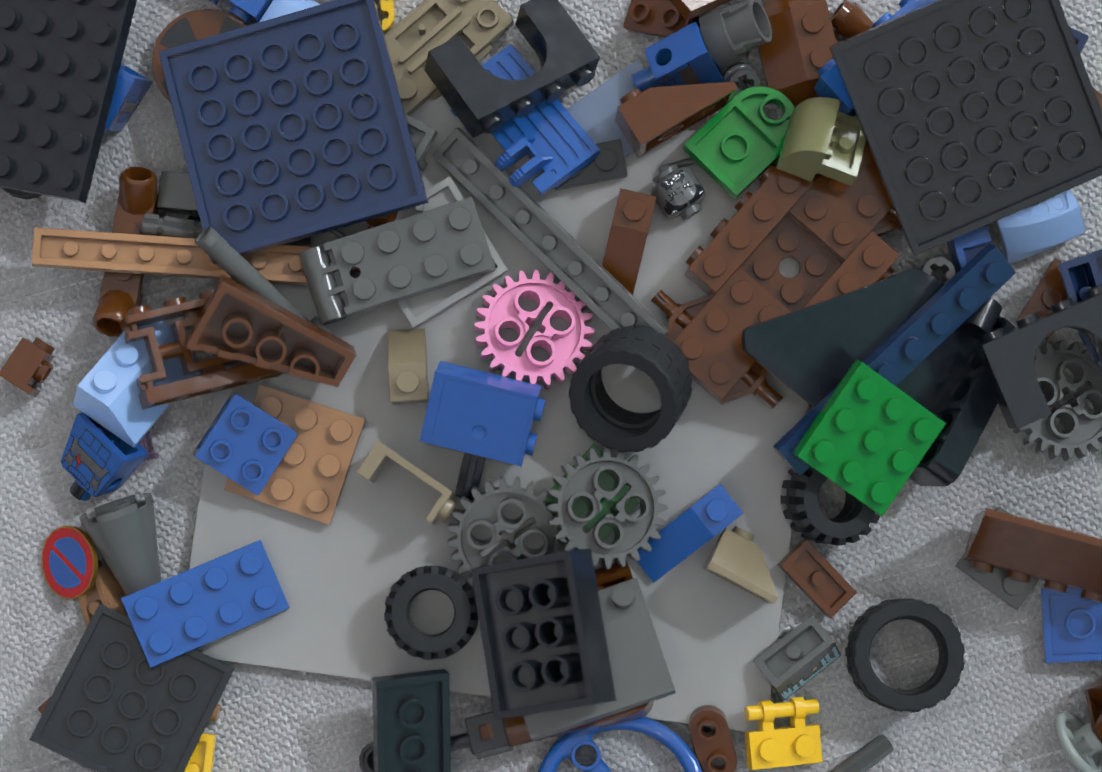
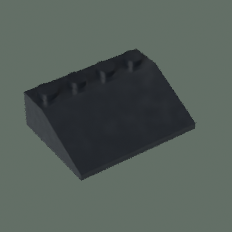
(543, 634)

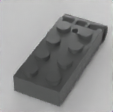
(397, 261)

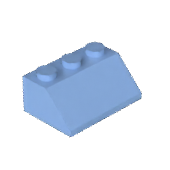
(111, 390)

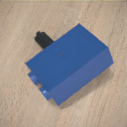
(482, 418)

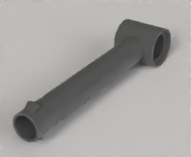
(244, 272)

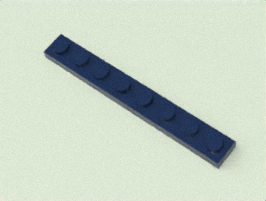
(919, 334)

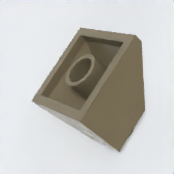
(741, 564)

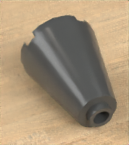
(127, 540)

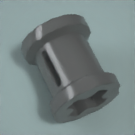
(942, 264)

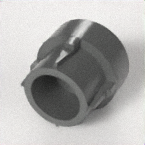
(734, 31)

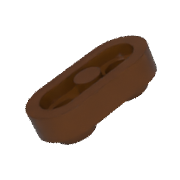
(715, 743)

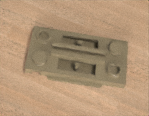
(432, 25)

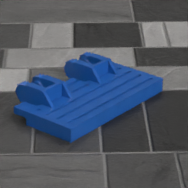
(546, 134)

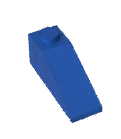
(689, 532)

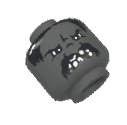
(678, 192)

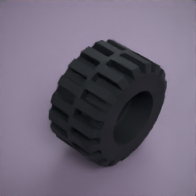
(808, 518)
(398, 612)

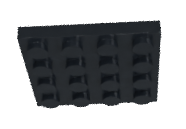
(122, 713)

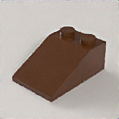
(666, 111)

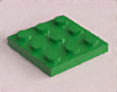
(869, 437)

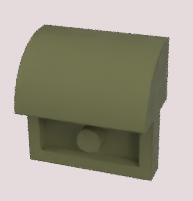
(822, 142)

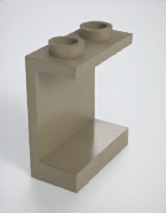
(378, 459)

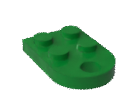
(741, 139)

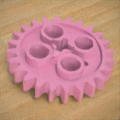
(506, 313)

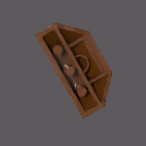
(797, 47)

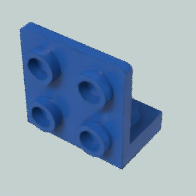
(245, 443)

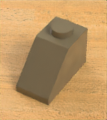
(408, 366)

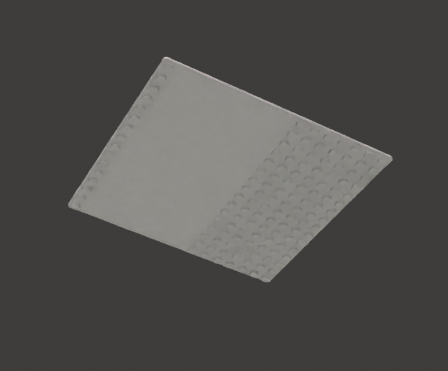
(345, 570)

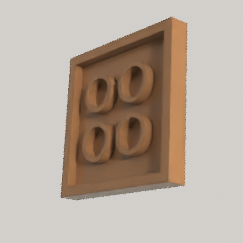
(316, 463)

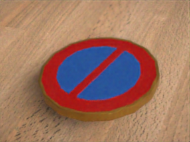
(69, 562)

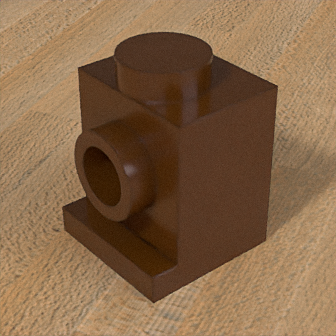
(28, 365)

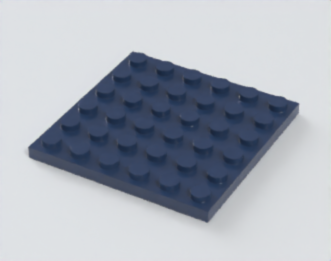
(293, 126)

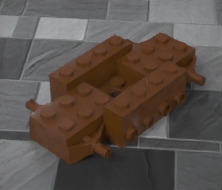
(820, 225)

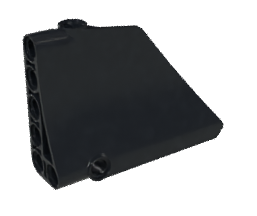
(821, 342)

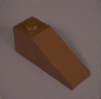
(628, 236)

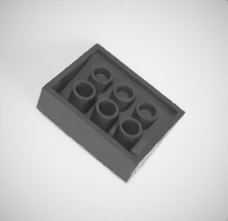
(635, 663)

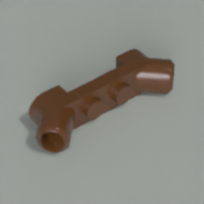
(123, 290)

